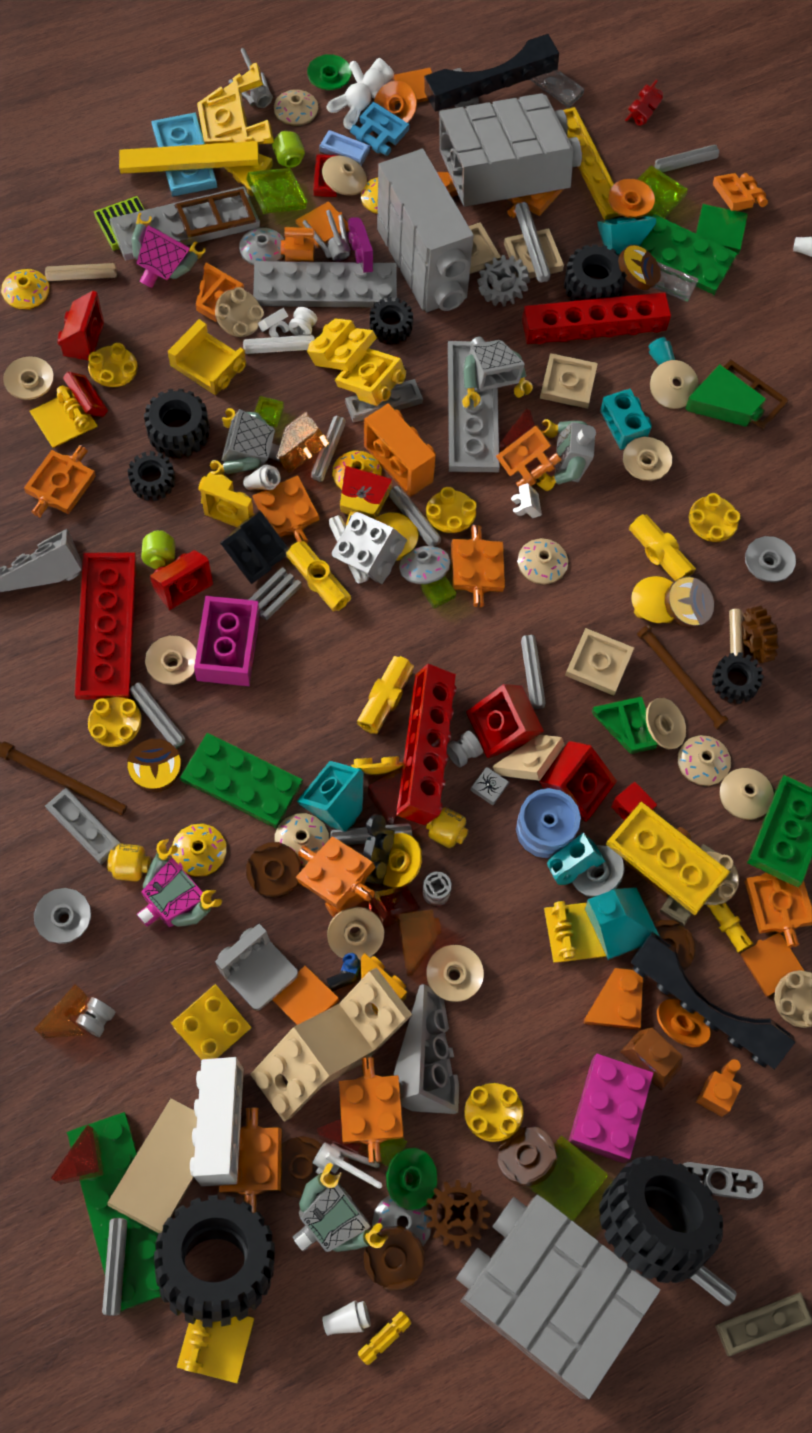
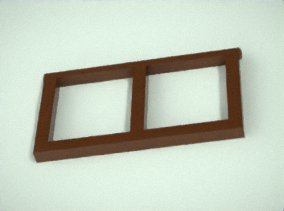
(220, 225)
(758, 383)

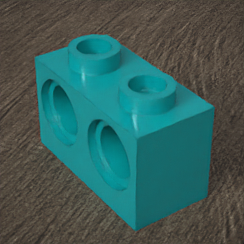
(621, 420)

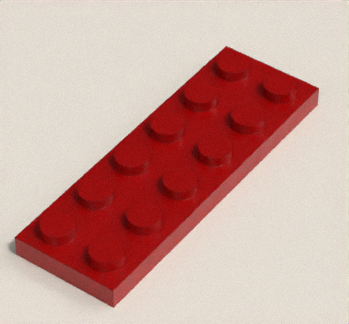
(105, 626)

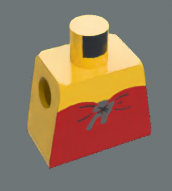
(363, 492)

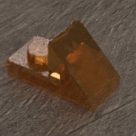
(57, 1021)

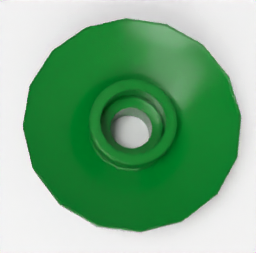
(329, 72)
(420, 1182)

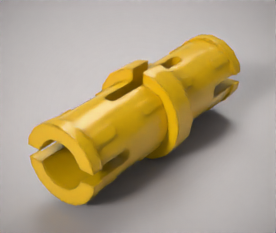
(731, 926)

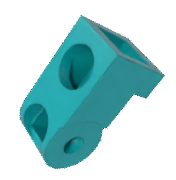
(574, 859)

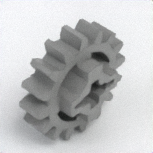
(503, 280)

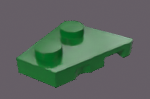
(627, 724)

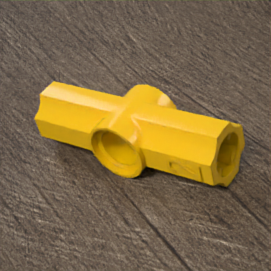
(661, 548)
(327, 586)
(385, 695)

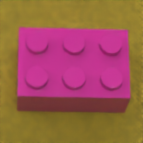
(227, 641)
(610, 1108)

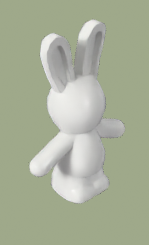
(359, 94)

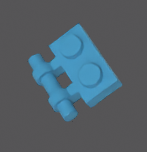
(382, 122)

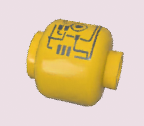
(448, 828)
(128, 862)

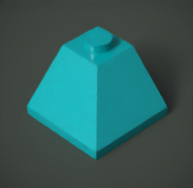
(625, 231)
(335, 795)
(619, 920)

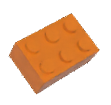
(399, 449)

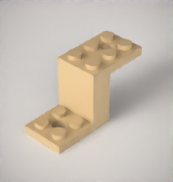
(330, 1044)

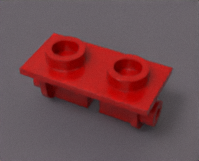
(640, 109)

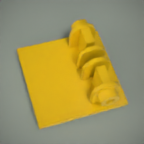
(62, 418)
(571, 933)
(211, 1024)
(216, 1349)

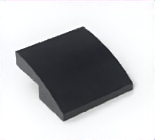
(255, 547)

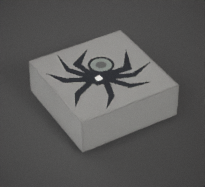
(489, 786)

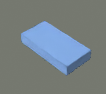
(344, 146)

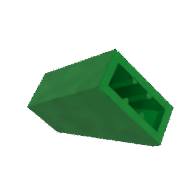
(726, 399)

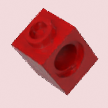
(630, 799)

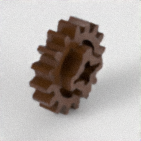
(760, 634)
(446, 1204)

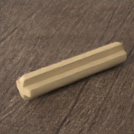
(80, 272)

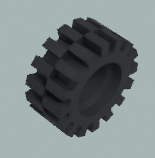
(391, 309)
(151, 463)
(740, 664)

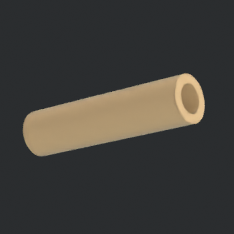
(736, 631)

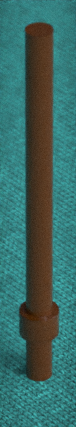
(8, 751)

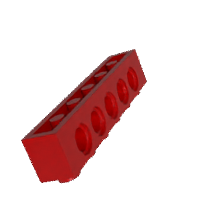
(596, 318)
(427, 745)

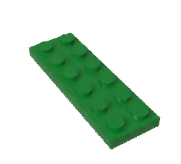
(117, 1154)

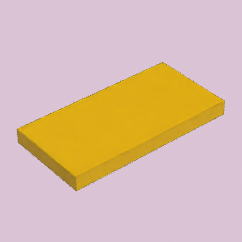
(667, 858)

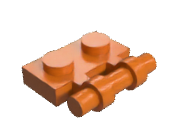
(739, 192)
(525, 450)

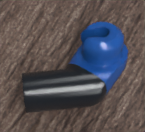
(348, 973)

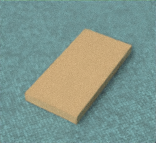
(159, 1170)

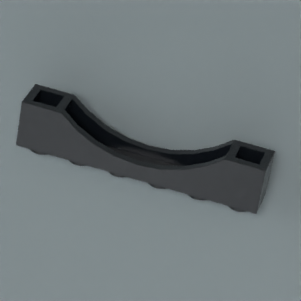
(452, 87)
(759, 1035)

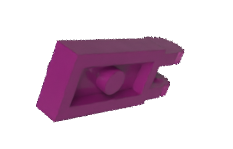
(361, 244)

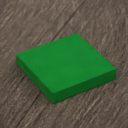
(722, 226)

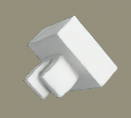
(274, 321)
(529, 502)

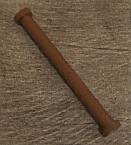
(646, 634)

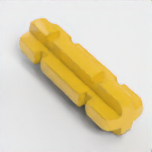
(384, 1338)

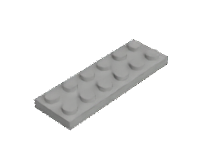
(198, 216)
(323, 284)
(471, 430)

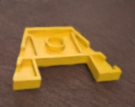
(224, 114)

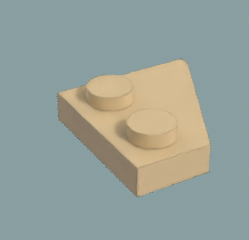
(531, 759)

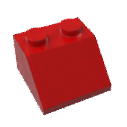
(82, 327)
(182, 579)
(504, 720)
(581, 776)

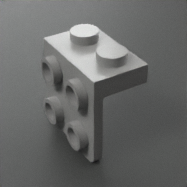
(369, 546)
(256, 968)

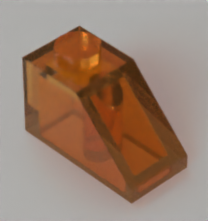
(418, 937)

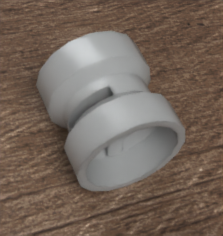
(465, 748)
(436, 894)
(95, 1017)

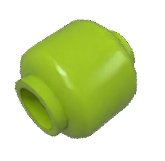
(288, 149)
(158, 549)

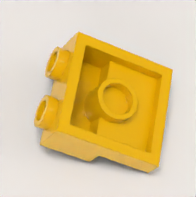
(340, 345)
(373, 376)
(222, 502)

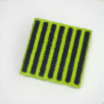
(122, 208)

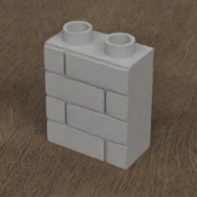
(507, 149)
(424, 231)
(556, 1294)

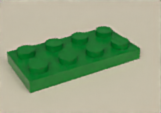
(689, 253)
(241, 780)
(786, 833)

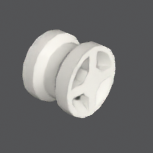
(303, 321)

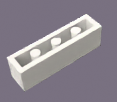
(217, 1122)

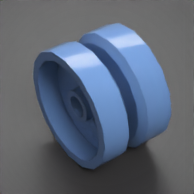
(542, 808)

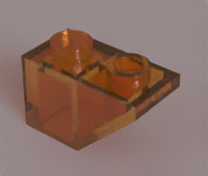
(300, 442)

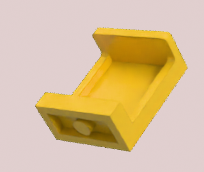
(206, 359)

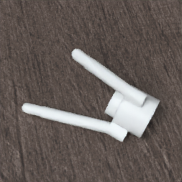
(334, 1155)

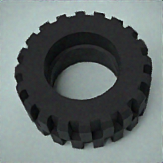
(645, 1240)
(222, 1299)

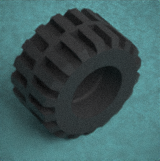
(594, 262)
(175, 406)

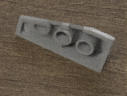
(49, 564)
(425, 1058)

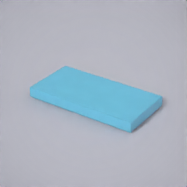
(183, 131)

